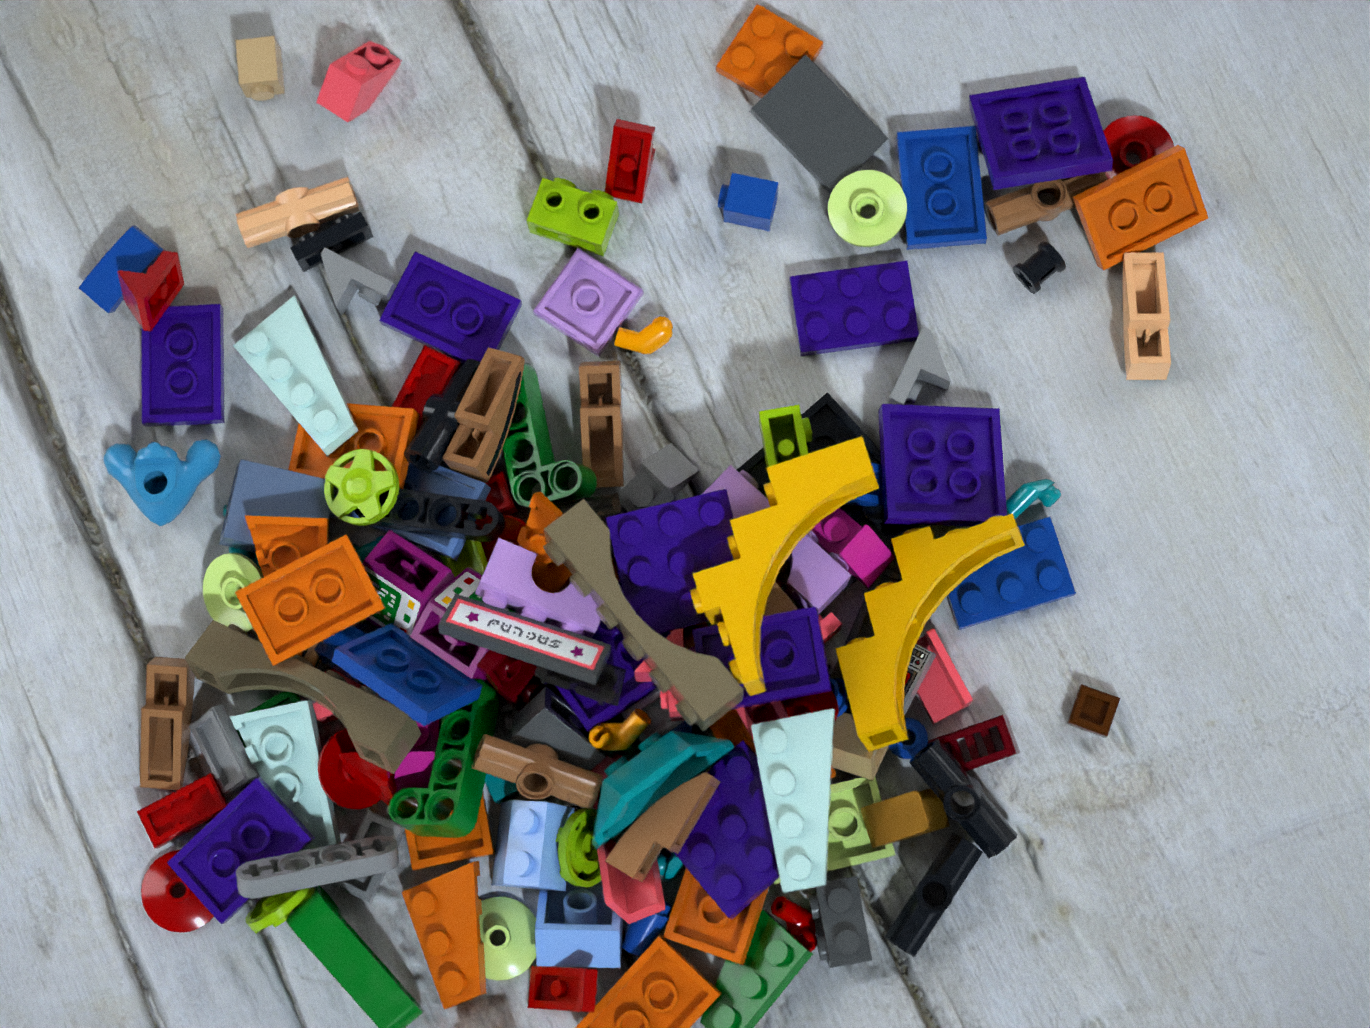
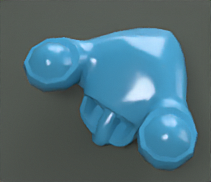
(158, 478)

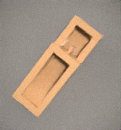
(1145, 317)

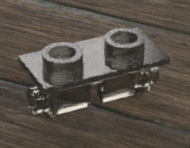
(606, 690)

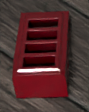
(1005, 732)

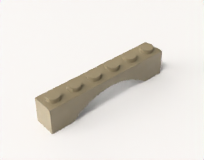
(239, 663)
(694, 679)

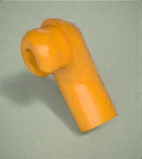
(648, 339)
(619, 735)

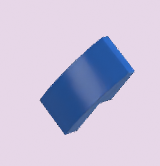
(130, 253)

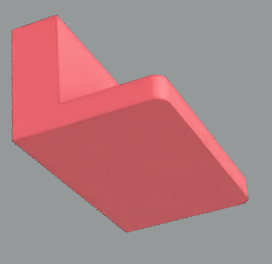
(942, 688)
(626, 895)

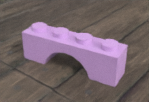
(814, 574)

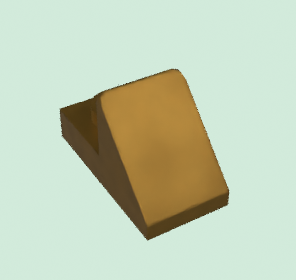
(904, 817)

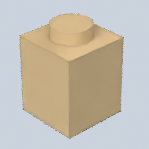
(260, 67)
(850, 752)

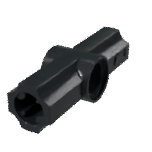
(439, 421)
(979, 819)
(947, 870)

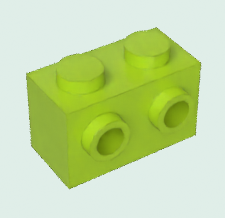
(573, 215)
(784, 434)

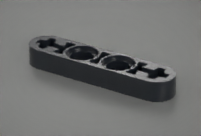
(429, 509)

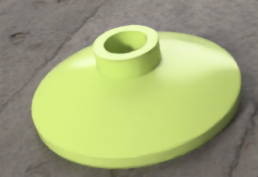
(865, 190)
(221, 581)
(519, 947)

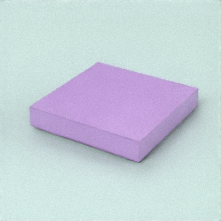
(588, 302)

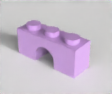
(510, 585)

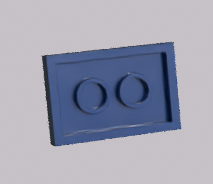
(941, 187)
(1014, 580)
(407, 674)

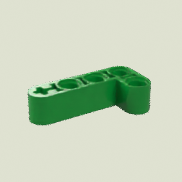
(541, 466)
(445, 788)
(352, 962)

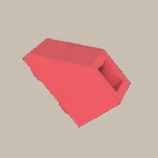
(357, 80)

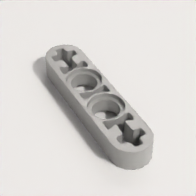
(317, 866)

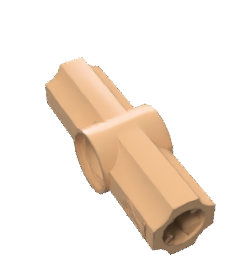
(297, 212)

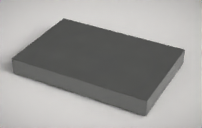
(818, 124)

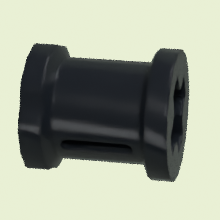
(1039, 267)

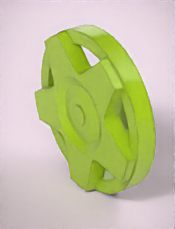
(361, 487)
(576, 849)
(276, 908)

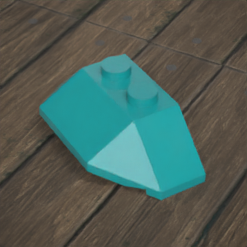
(649, 776)

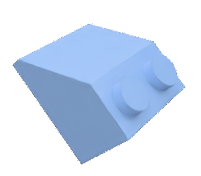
(528, 846)
(577, 929)

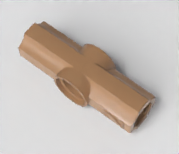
(1025, 208)
(537, 771)

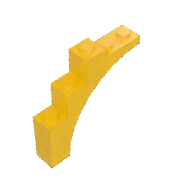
(799, 498)
(929, 569)

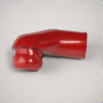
(798, 921)

